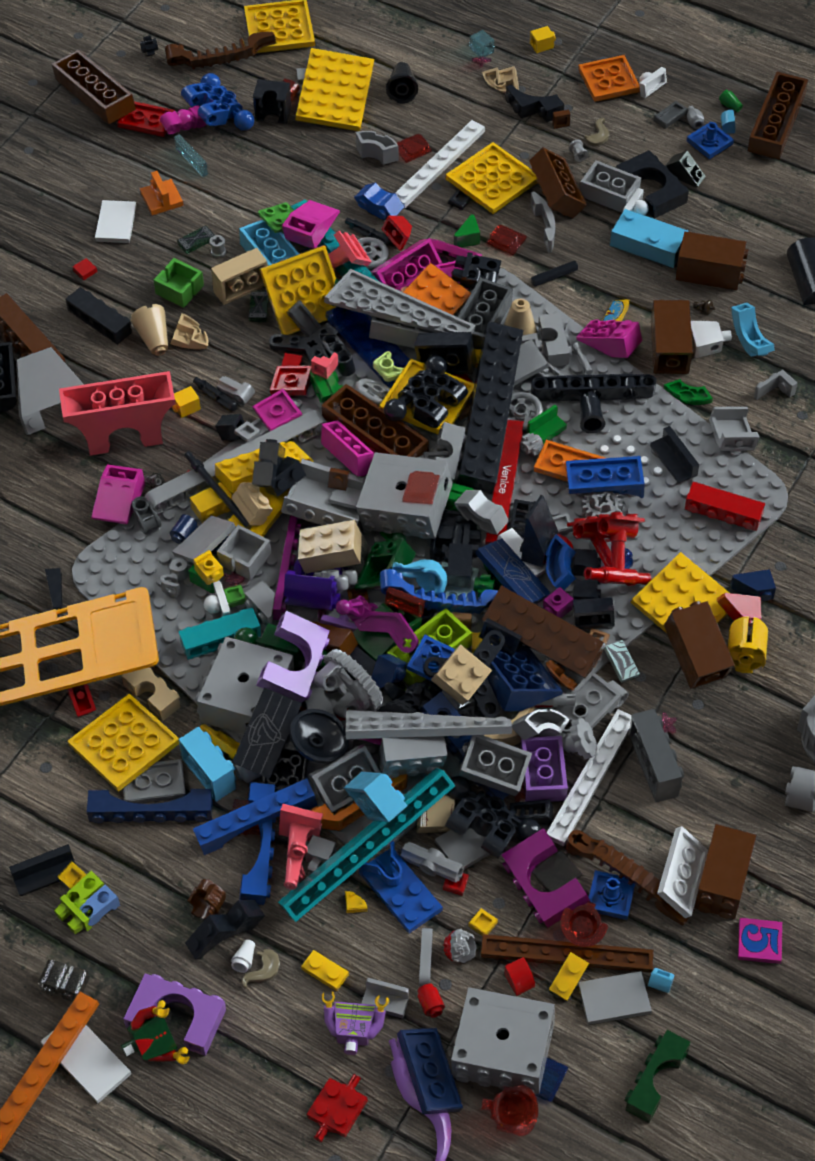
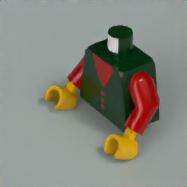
(152, 1037)

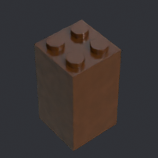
(711, 261)
(671, 337)
(698, 644)
(725, 871)

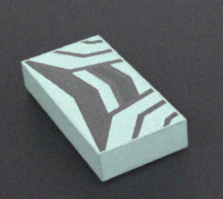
(621, 661)

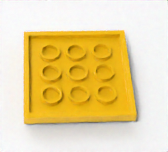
(286, 19)
(492, 177)
(302, 278)
(411, 370)
(676, 587)
(123, 742)

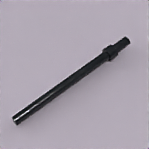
(198, 467)

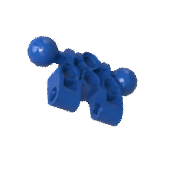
(216, 103)

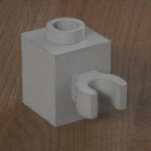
(318, 852)

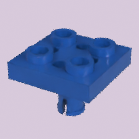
(710, 136)
(428, 648)
(612, 889)

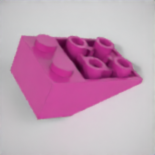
(309, 223)
(612, 337)
(116, 492)

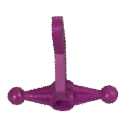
(368, 619)

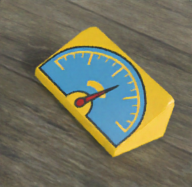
(617, 310)

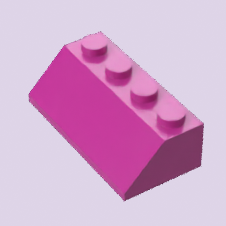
(407, 265)

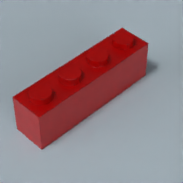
(724, 506)

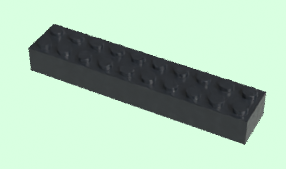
(490, 407)

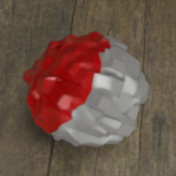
(460, 946)

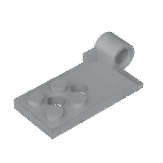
(596, 698)

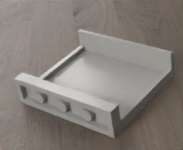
(311, 496)

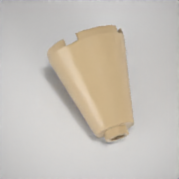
(521, 317)
(152, 328)

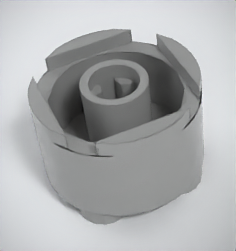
(801, 789)

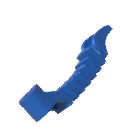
(463, 604)

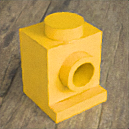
(208, 567)

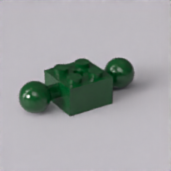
(276, 643)

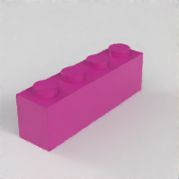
(346, 447)

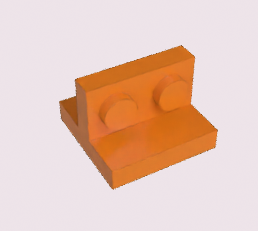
(161, 195)

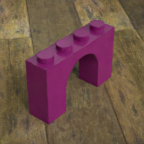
(522, 861)

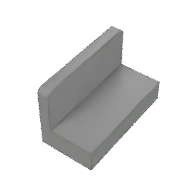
(397, 996)

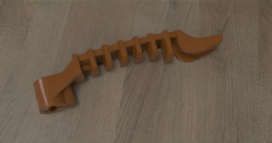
(177, 55)
(636, 874)

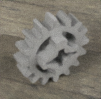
(601, 503)

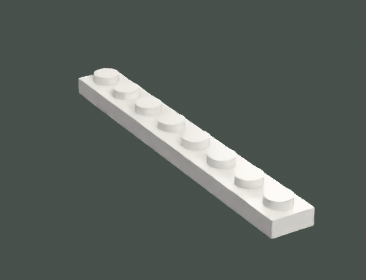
(439, 162)
(590, 778)

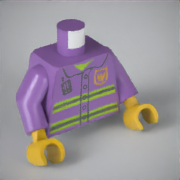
(353, 1022)

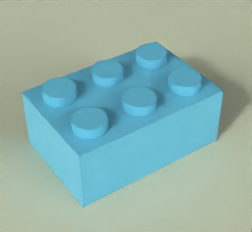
(207, 763)
(376, 796)

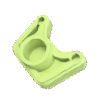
(385, 367)

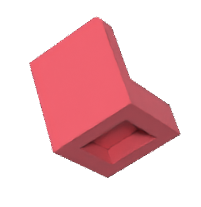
(324, 366)

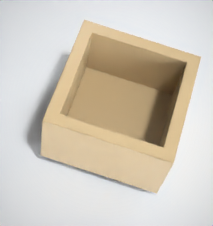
(461, 675)

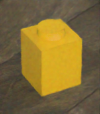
(542, 39)
(186, 402)

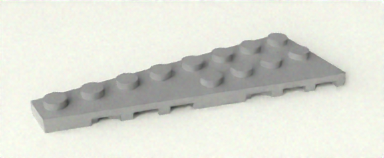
(374, 298)
(396, 725)

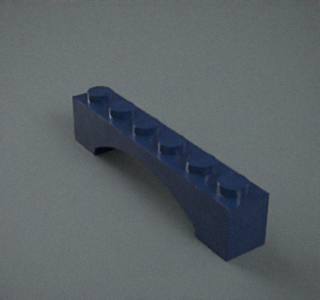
(107, 808)

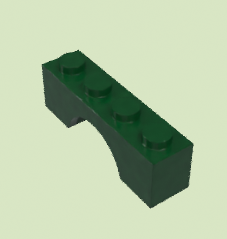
(669, 1054)

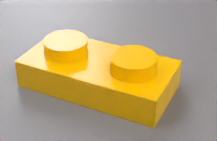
(325, 970)
(568, 976)

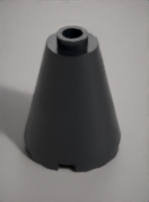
(402, 84)

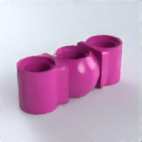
(182, 120)

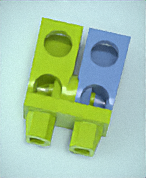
(86, 903)

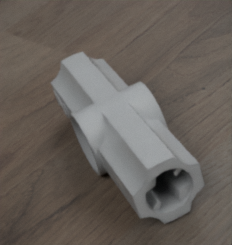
(432, 862)

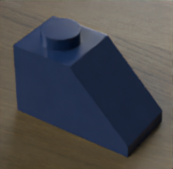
(755, 584)
(388, 669)

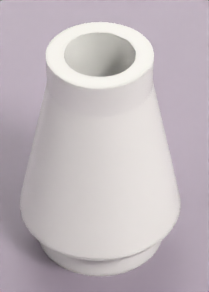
(243, 957)

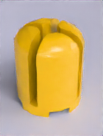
(754, 649)

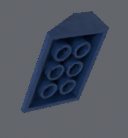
(521, 680)

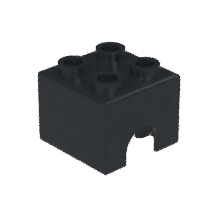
(272, 98)

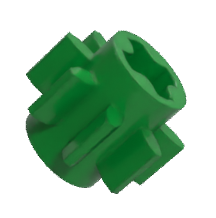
(483, 583)

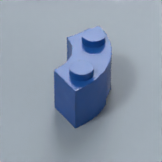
(378, 201)
(559, 563)

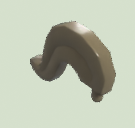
(602, 135)
(269, 970)

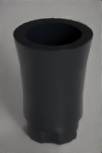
(591, 414)

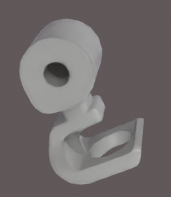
(178, 571)

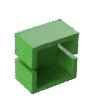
(182, 282)

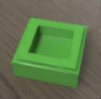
(235, 595)

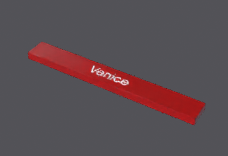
(507, 471)

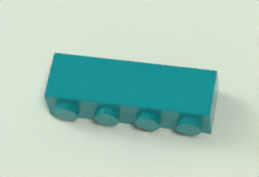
(208, 635)

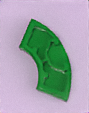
(688, 394)

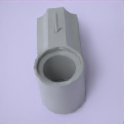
(239, 392)

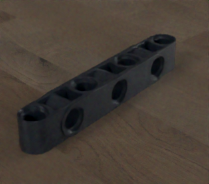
(605, 386)

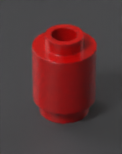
(430, 1000)

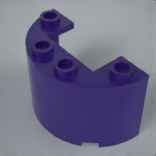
(309, 591)

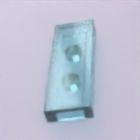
(191, 155)

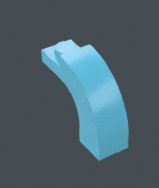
(748, 330)

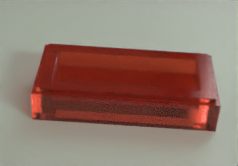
(404, 602)

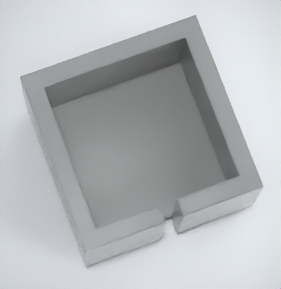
(244, 552)

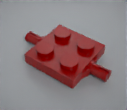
(337, 1107)

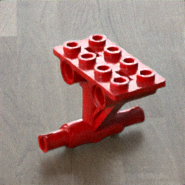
(614, 530)

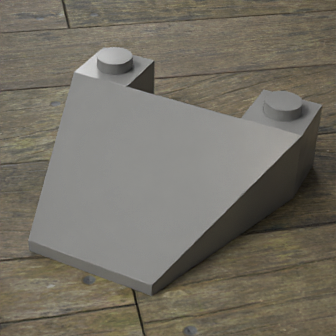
(39, 383)

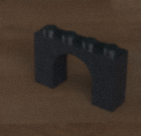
(649, 167)

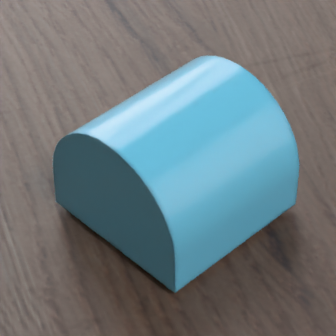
(728, 121)
(661, 980)

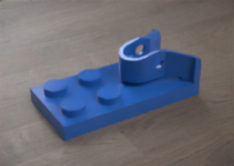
(606, 475)
(400, 889)

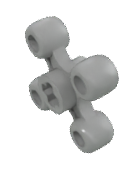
(348, 577)

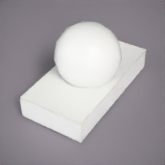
(652, 81)
(637, 203)
(217, 602)

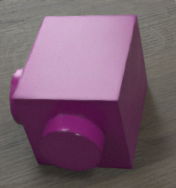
(558, 603)

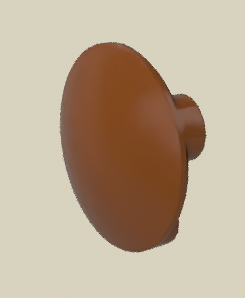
(557, 673)

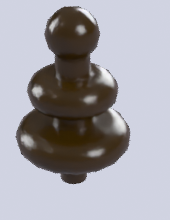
(704, 306)

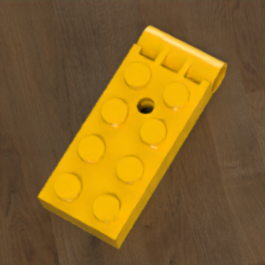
(240, 468)

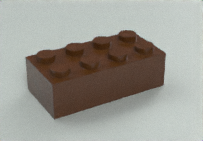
(557, 183)

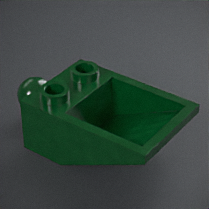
(382, 557)
(381, 642)

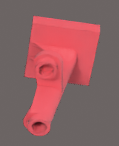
(348, 251)
(299, 827)

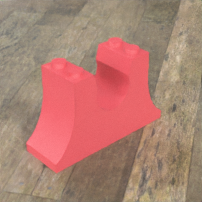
(118, 404)

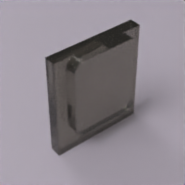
(556, 872)

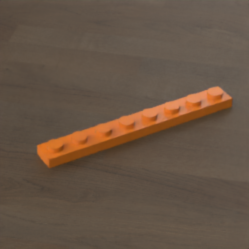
(45, 1065)

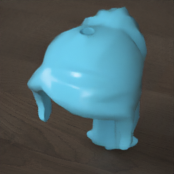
(427, 573)

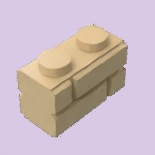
(252, 503)

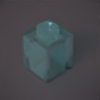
(482, 44)

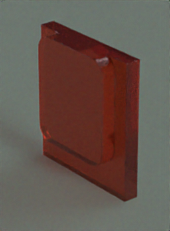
(413, 148)
(506, 239)
(421, 487)

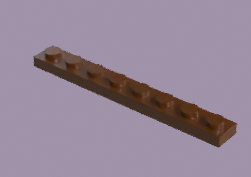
(557, 952)

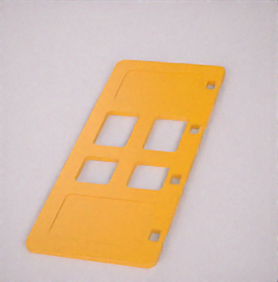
(111, 638)

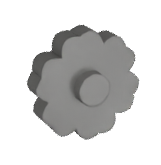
(580, 739)

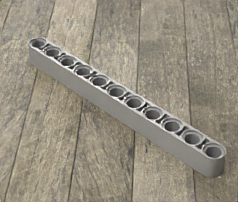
(192, 482)

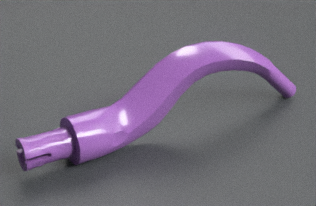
(404, 1083)

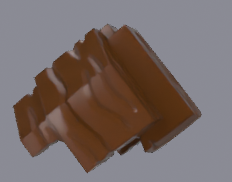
(206, 899)

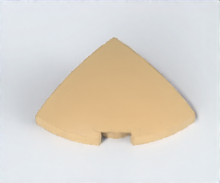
(501, 78)
(189, 334)

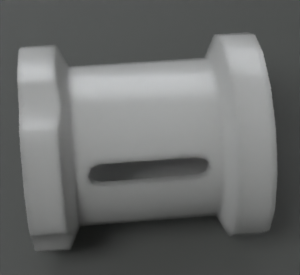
(578, 150)
(218, 249)

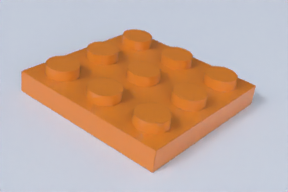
(609, 78)
(438, 290)

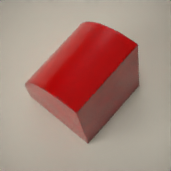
(519, 976)

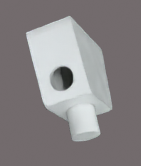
(708, 338)

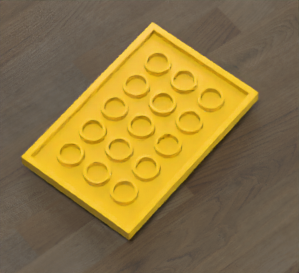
(335, 89)

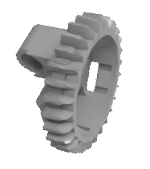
(357, 694)

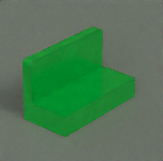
(547, 424)

